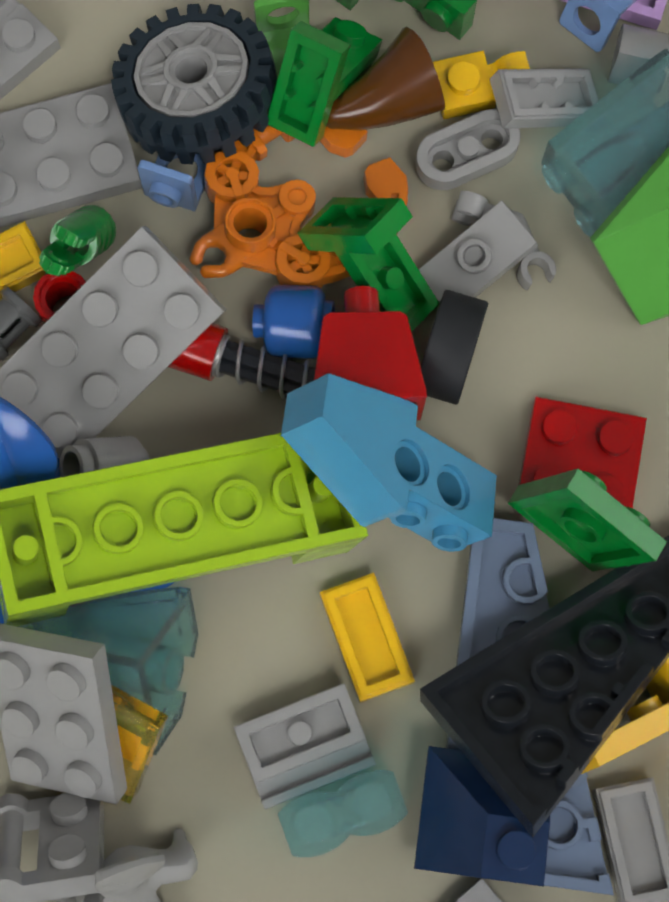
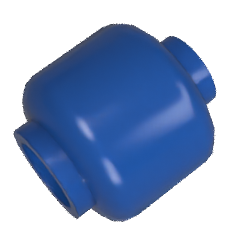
(291, 320)

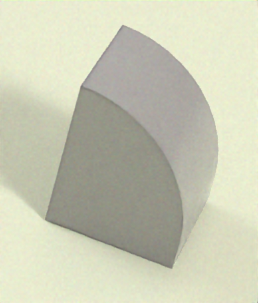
(634, 49)

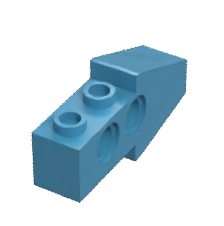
(387, 467)

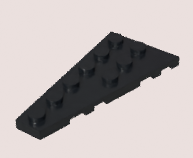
(556, 687)

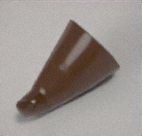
(394, 89)

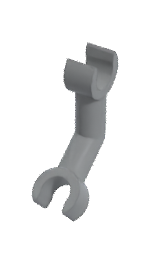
(473, 206)

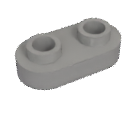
(464, 150)

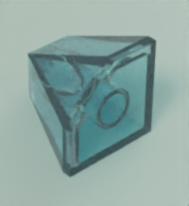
(143, 643)

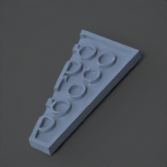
(501, 595)

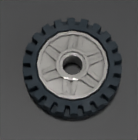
(195, 83)

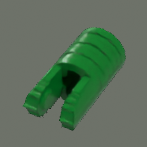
(78, 240)

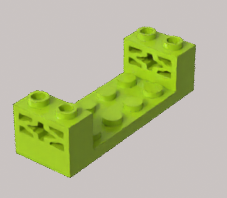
(163, 525)

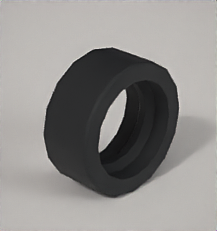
(452, 345)

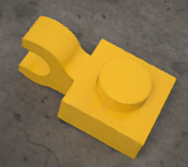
(467, 81)

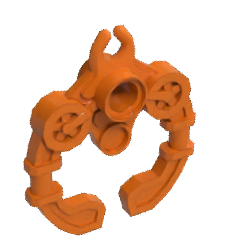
(279, 212)

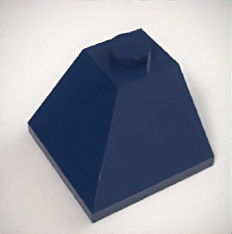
(471, 829)

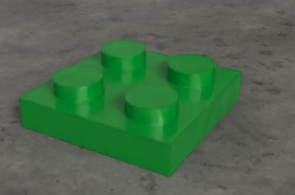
(588, 520)

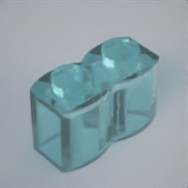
(358, 808)

